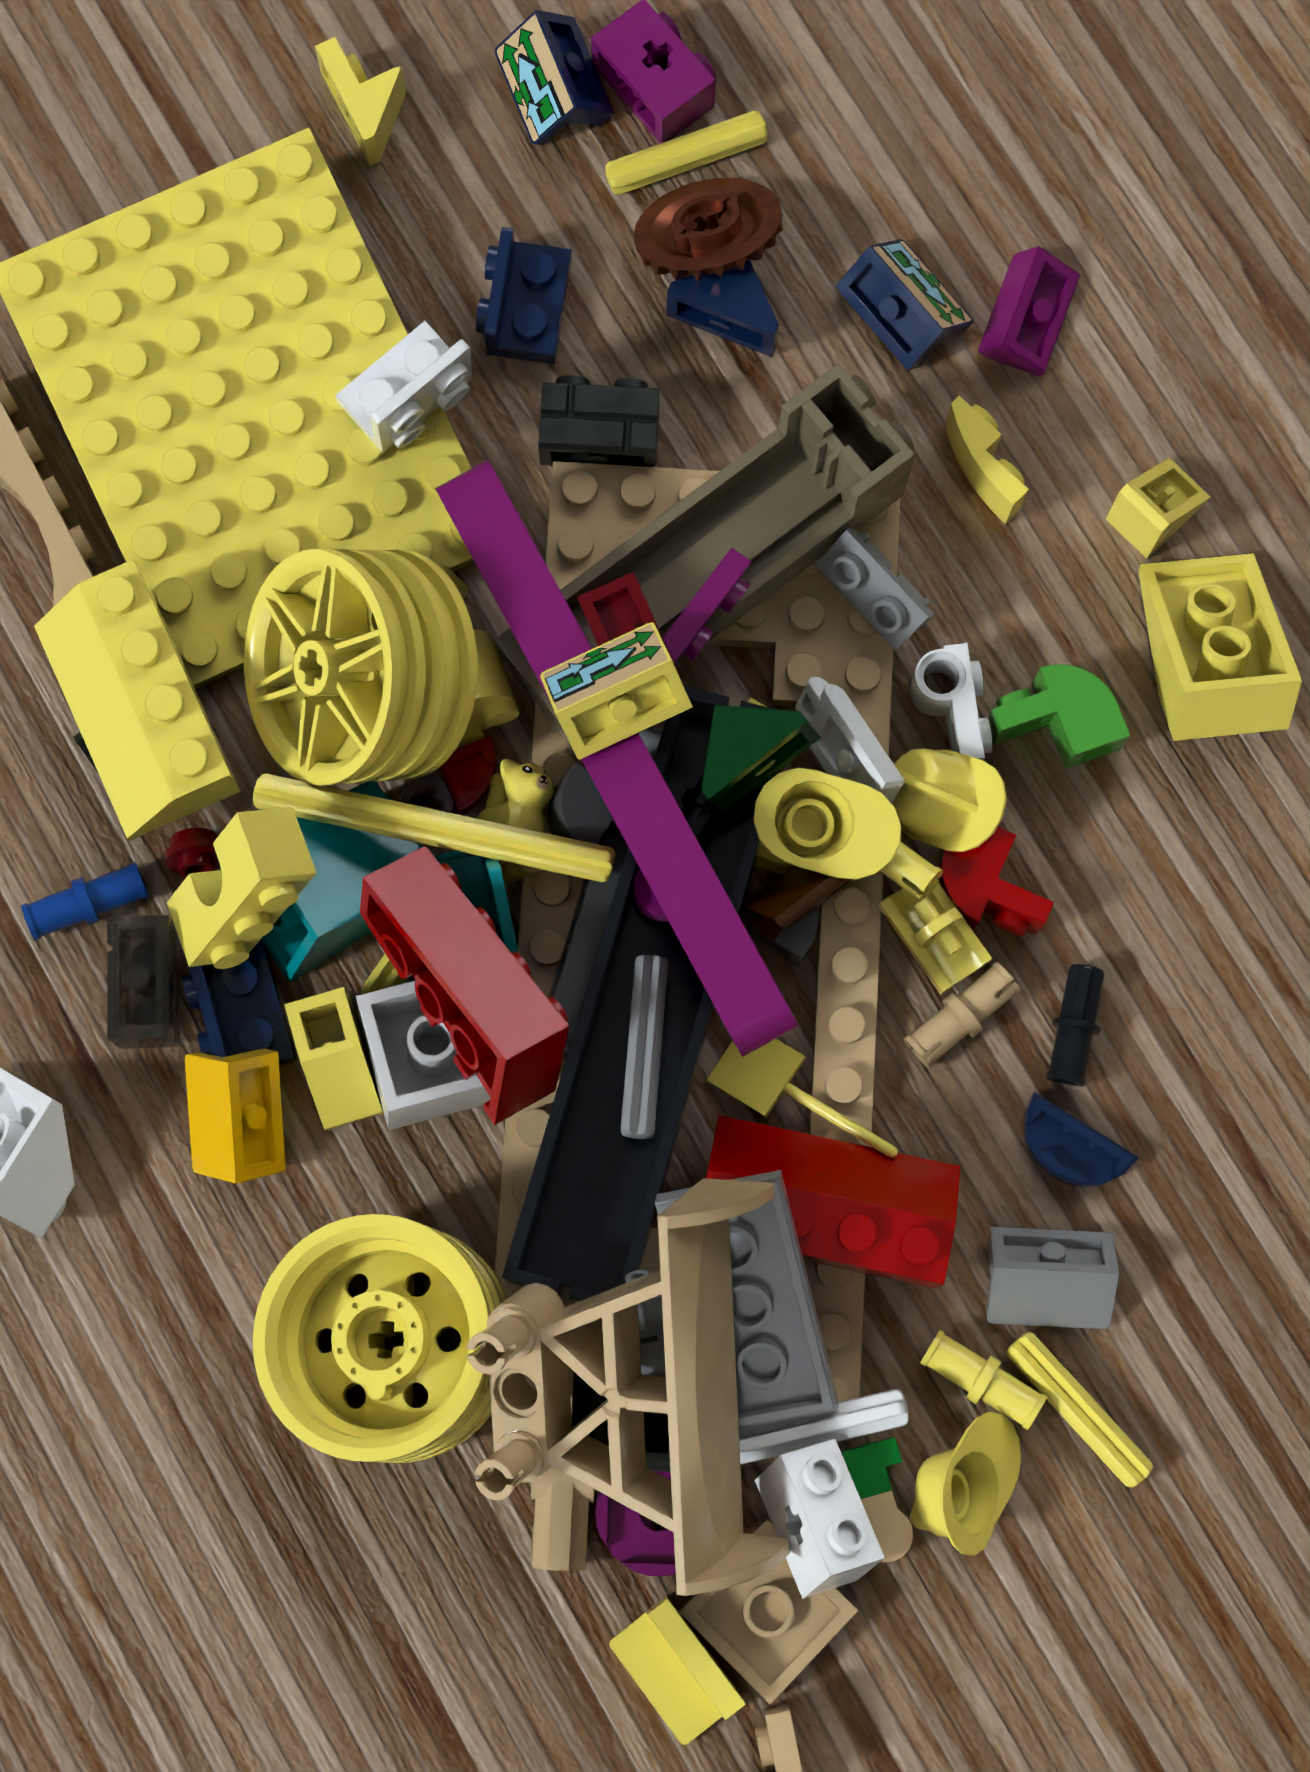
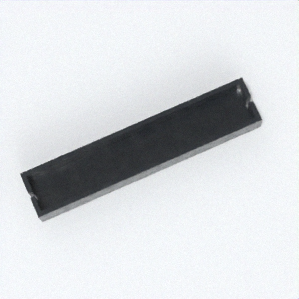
(590, 1184)

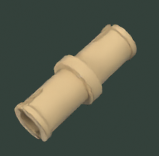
(962, 1014)

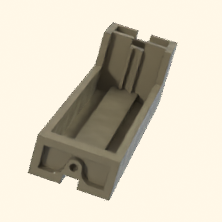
(774, 504)

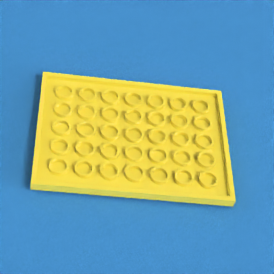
(201, 386)

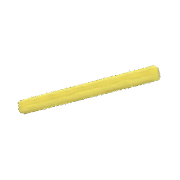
(436, 828)

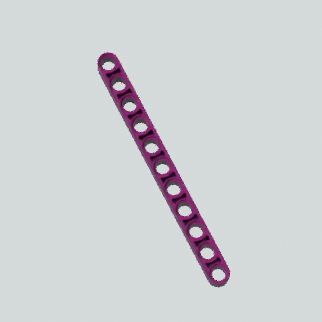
(623, 771)

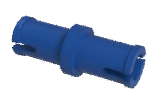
(84, 901)

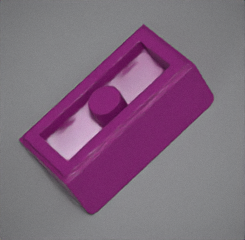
(1029, 311)

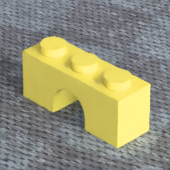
(260, 876)

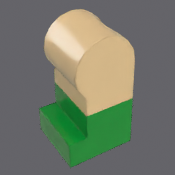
(869, 1473)

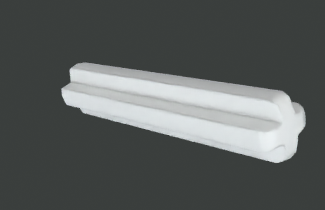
(852, 1420)

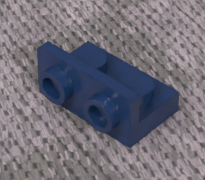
(525, 299)
(239, 1008)

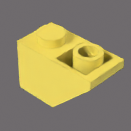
(334, 1058)

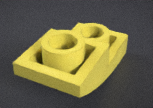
(974, 443)

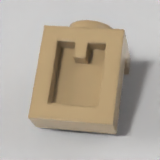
(778, 1741)

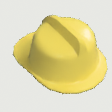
(949, 799)
(826, 824)
(969, 1486)

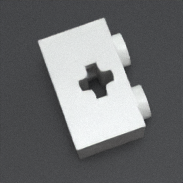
(821, 1515)

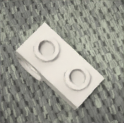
(965, 729)

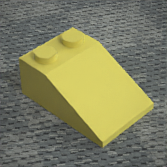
(1217, 648)

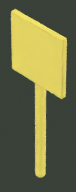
(766, 1073)

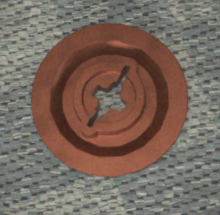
(708, 227)

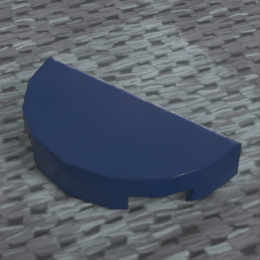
(1070, 1148)

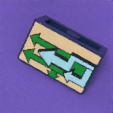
(552, 76)
(902, 301)

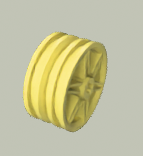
(360, 665)
(312, 1295)

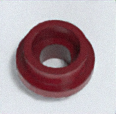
(192, 851)

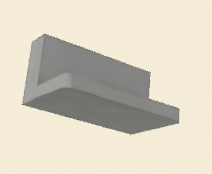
(1051, 1277)

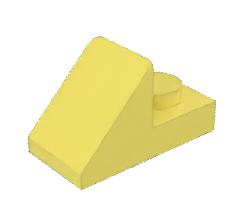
(365, 104)

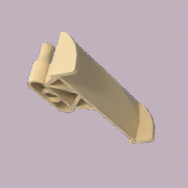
(543, 1339)

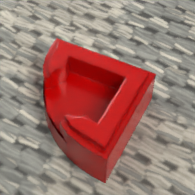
(469, 773)

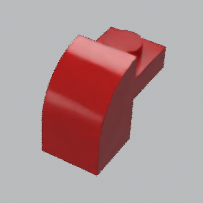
(974, 887)

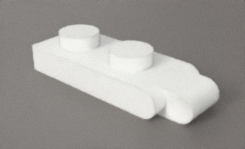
(846, 741)

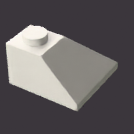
(33, 1156)

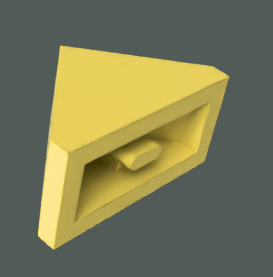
(1155, 506)

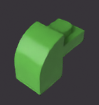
(1073, 706)

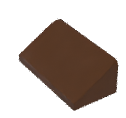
(790, 900)

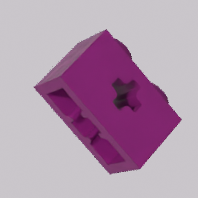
(654, 70)

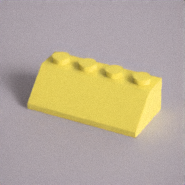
(134, 701)

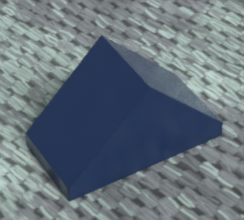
(726, 307)

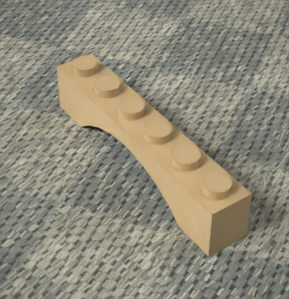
(43, 499)

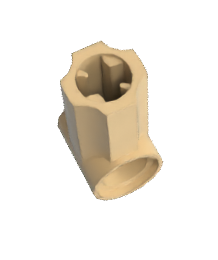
(560, 1521)

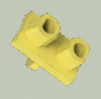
(936, 936)

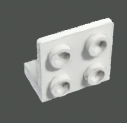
(407, 387)

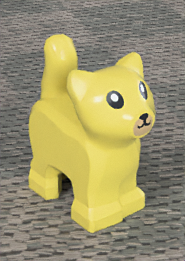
(518, 801)

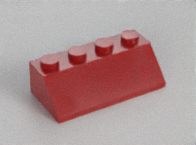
(850, 1199)

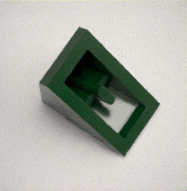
(749, 749)

